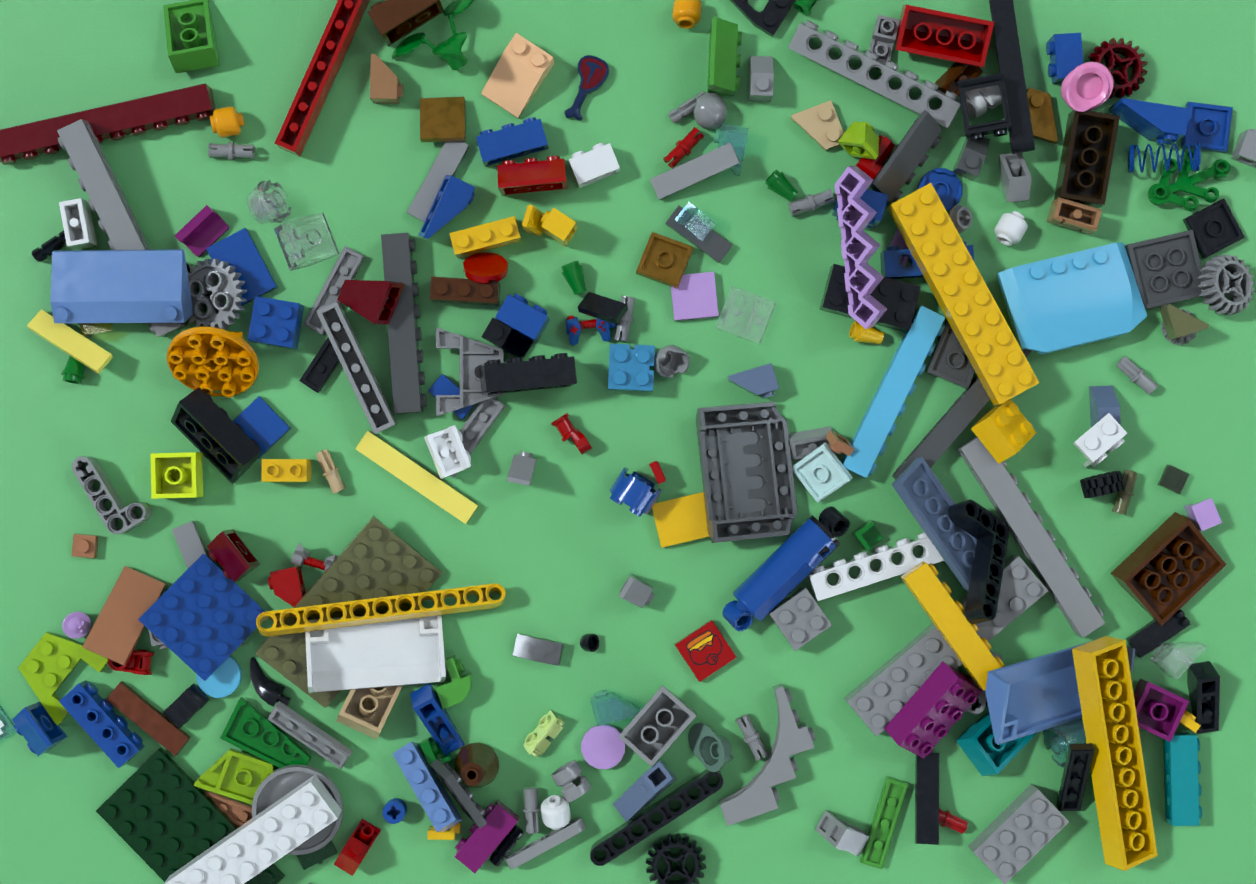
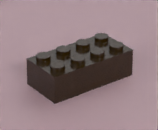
(1087, 157)

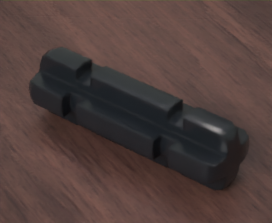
(48, 247)
(506, 846)

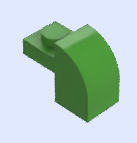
(457, 689)

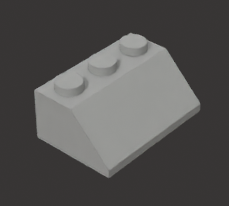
(657, 725)

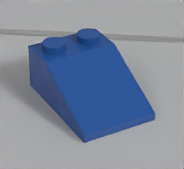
(1153, 120)

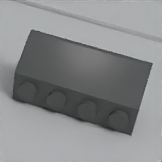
(906, 157)

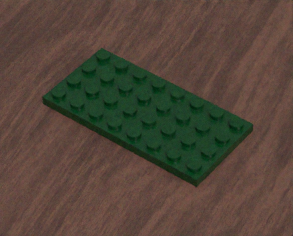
(169, 818)

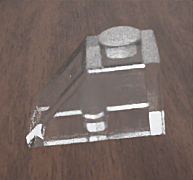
(1176, 657)

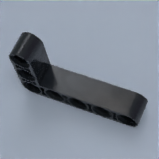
(988, 561)

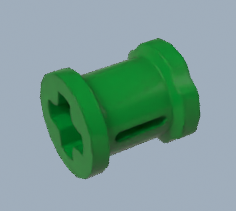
(804, 6)

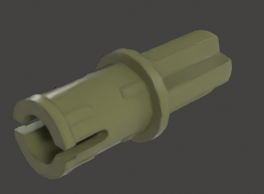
(1124, 496)

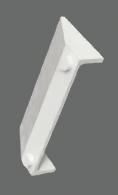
(376, 655)

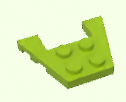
(50, 666)

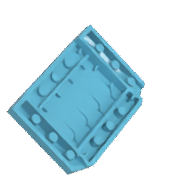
(1072, 299)

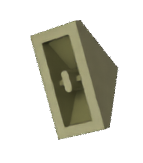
(1179, 322)

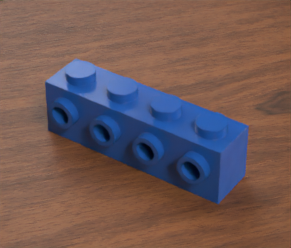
(102, 723)

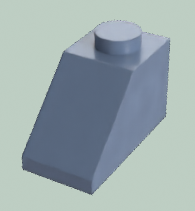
(757, 380)
(1103, 401)

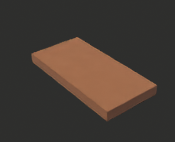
(118, 625)

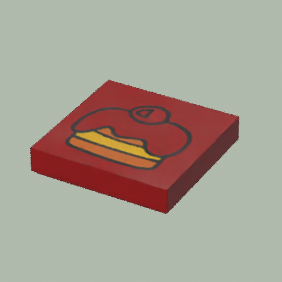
(705, 650)

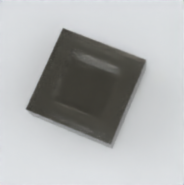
(1173, 479)

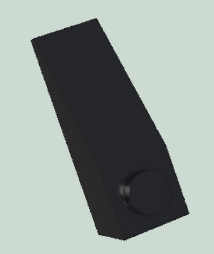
(1204, 695)

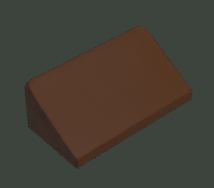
(956, 73)

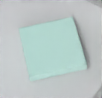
(821, 472)

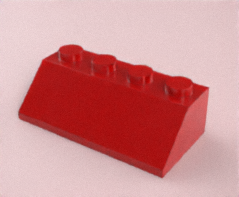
(943, 35)

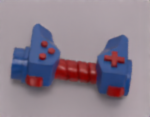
(574, 327)

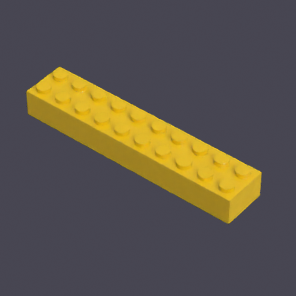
(962, 294)
(1117, 758)

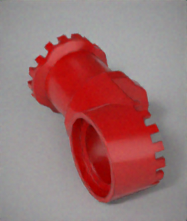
(567, 431)

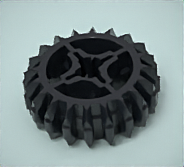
(690, 877)

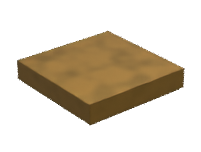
(442, 119)
(664, 260)

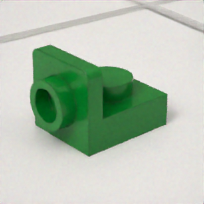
(431, 752)

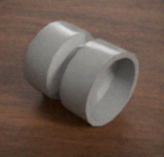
(571, 781)

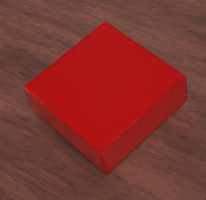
(657, 471)

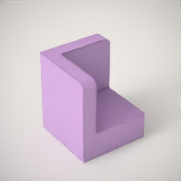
(1203, 514)

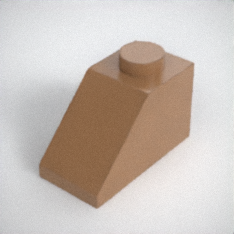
(384, 84)

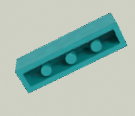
(1181, 780)

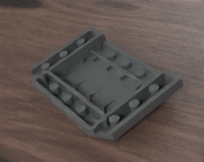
(746, 471)

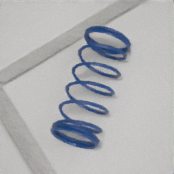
(1195, 164)

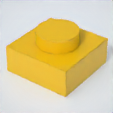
(1188, 722)

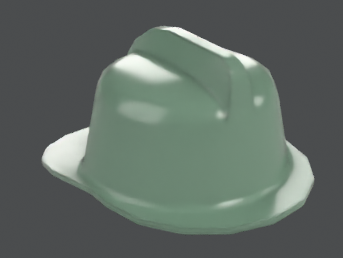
(708, 747)

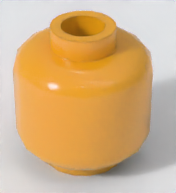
(687, 13)
(226, 121)

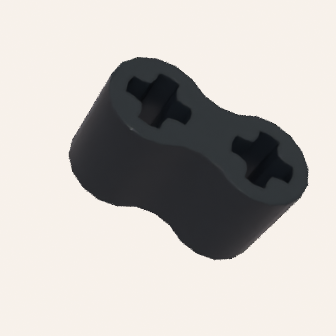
(186, 706)

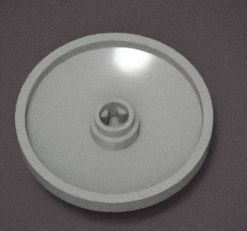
(285, 780)

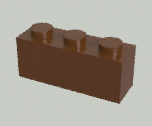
(464, 291)

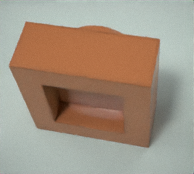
(839, 443)
(85, 545)

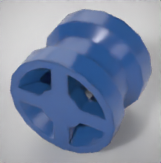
(397, 807)

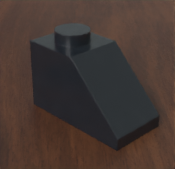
(507, 338)

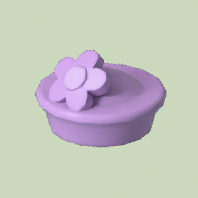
(76, 625)

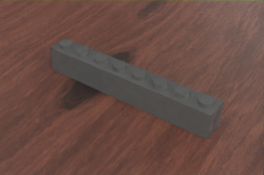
(403, 329)

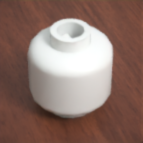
(1010, 228)
(555, 812)

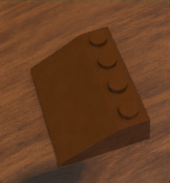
(1168, 568)

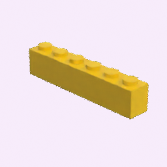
(951, 622)

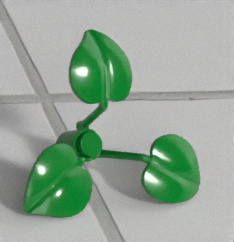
(448, 49)

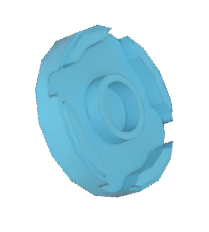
(223, 680)

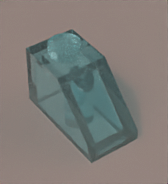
(738, 137)
(611, 708)

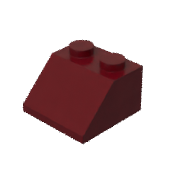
(232, 555)

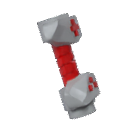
(302, 556)

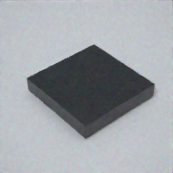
(1214, 228)

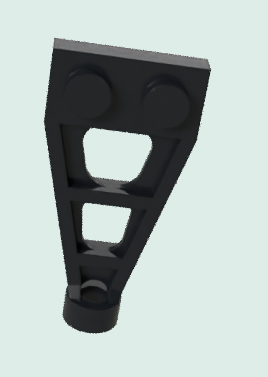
(769, 18)

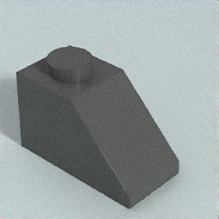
(971, 158)

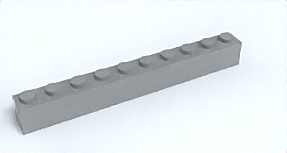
(106, 197)
(1033, 538)

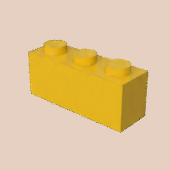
(485, 237)

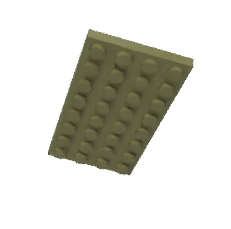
(369, 567)

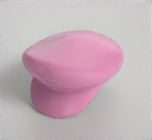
(1087, 86)

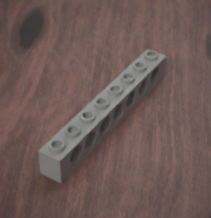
(801, 44)

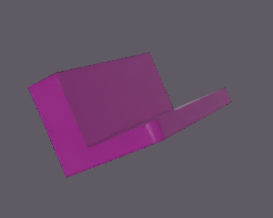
(202, 231)

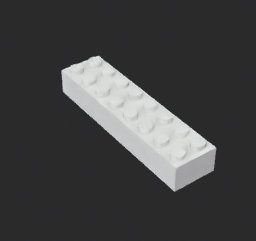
(263, 838)

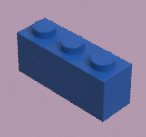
(512, 141)

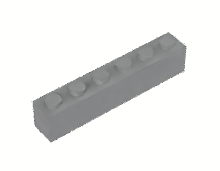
(356, 367)

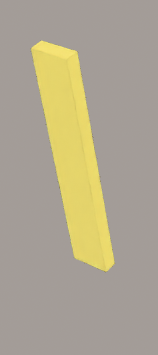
(416, 477)

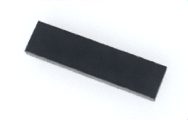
(1075, 777)
(927, 799)

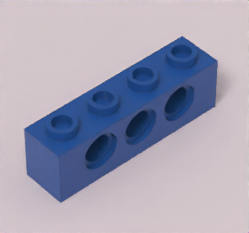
(893, 269)

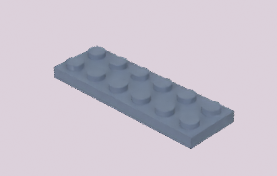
(929, 506)

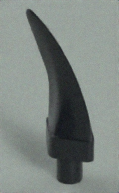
(266, 688)

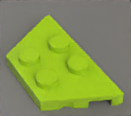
(235, 775)

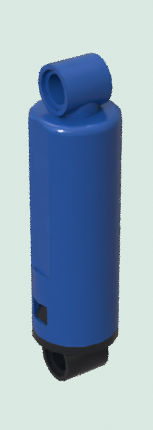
(786, 568)

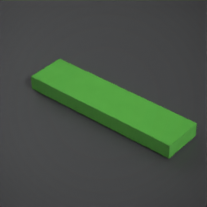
(884, 822)

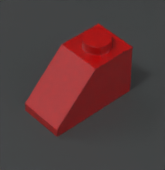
(288, 584)

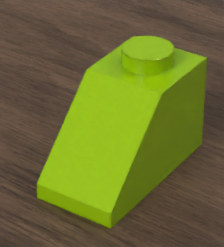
(860, 141)

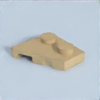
(820, 124)

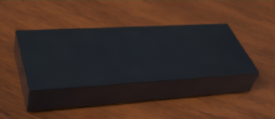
(321, 367)

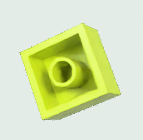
(176, 475)

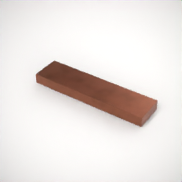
(148, 718)

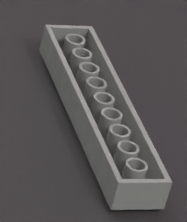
(896, 681)

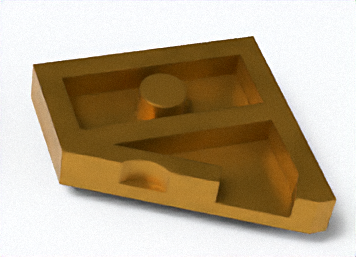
(1042, 115)

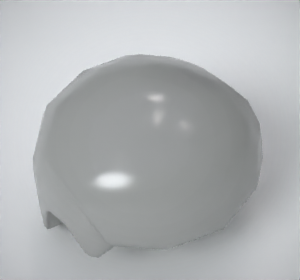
(710, 111)
(670, 361)

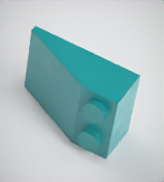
(983, 751)

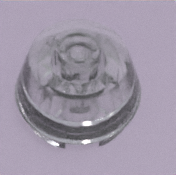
(268, 203)

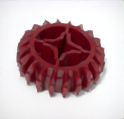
(1110, 51)

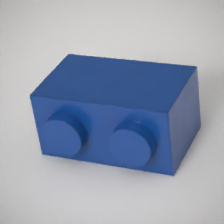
(1065, 55)

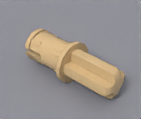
(330, 471)

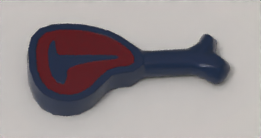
(593, 74)

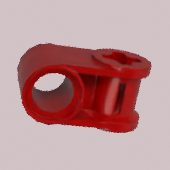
(138, 663)

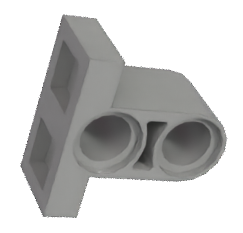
(841, 834)

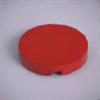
(485, 267)

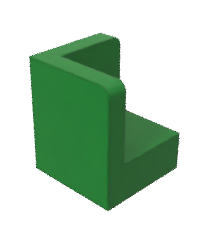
(867, 535)

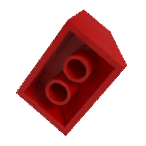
(532, 176)

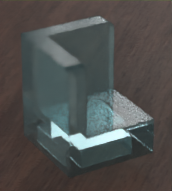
(695, 221)

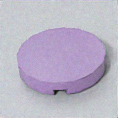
(602, 746)

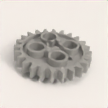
(213, 295)

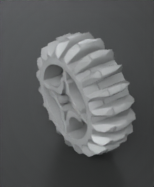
(1226, 284)

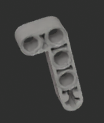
(106, 492)

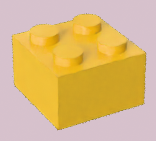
(1004, 430)

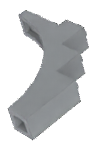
(790, 739)

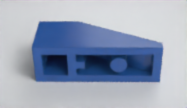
(448, 203)
(436, 719)

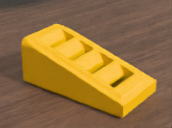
(531, 221)

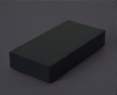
(602, 308)

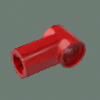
(872, 166)

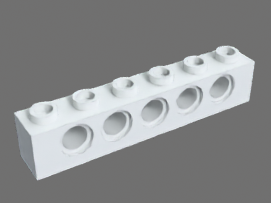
(822, 589)

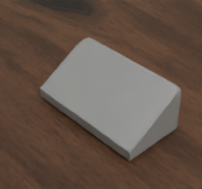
(807, 441)

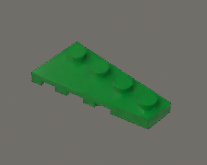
(261, 738)

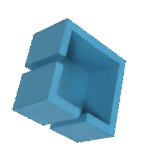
(630, 367)

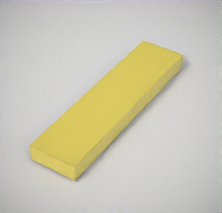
(70, 341)

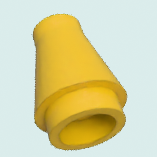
(870, 335)

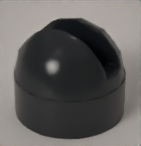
(589, 642)

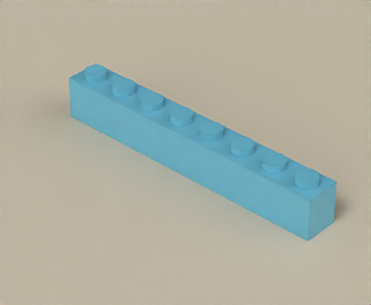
(893, 390)

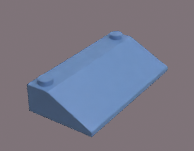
(120, 286)
(1033, 695)

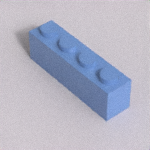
(427, 787)

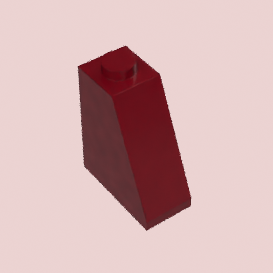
(371, 298)

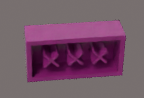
(933, 710)

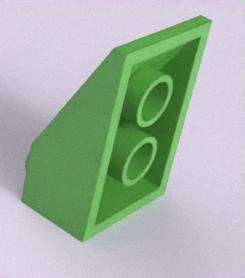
(190, 36)

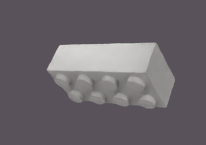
(1018, 834)

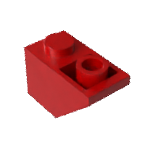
(357, 847)

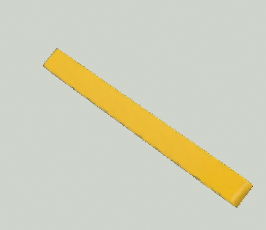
(372, 616)

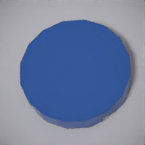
(945, 184)

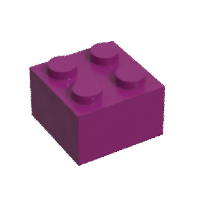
(1158, 709)

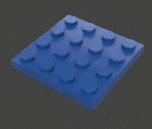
(203, 617)

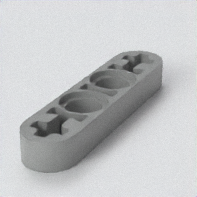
(545, 843)

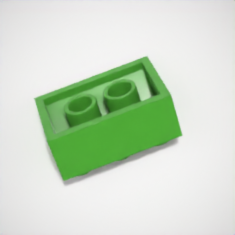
(723, 57)

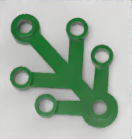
(1187, 184)

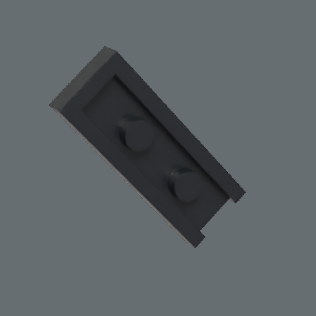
(1154, 635)

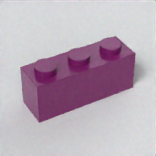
(483, 841)

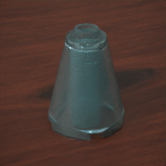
(1061, 736)

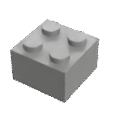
(799, 618)

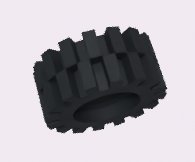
(1102, 484)

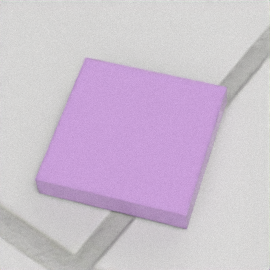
(695, 297)

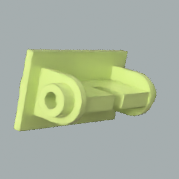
(548, 726)

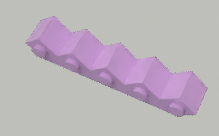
(858, 247)

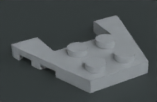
(471, 357)

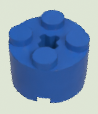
(635, 492)

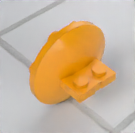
(213, 361)

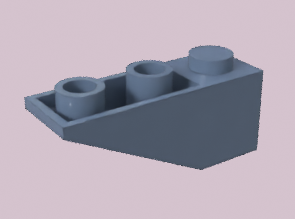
(645, 790)

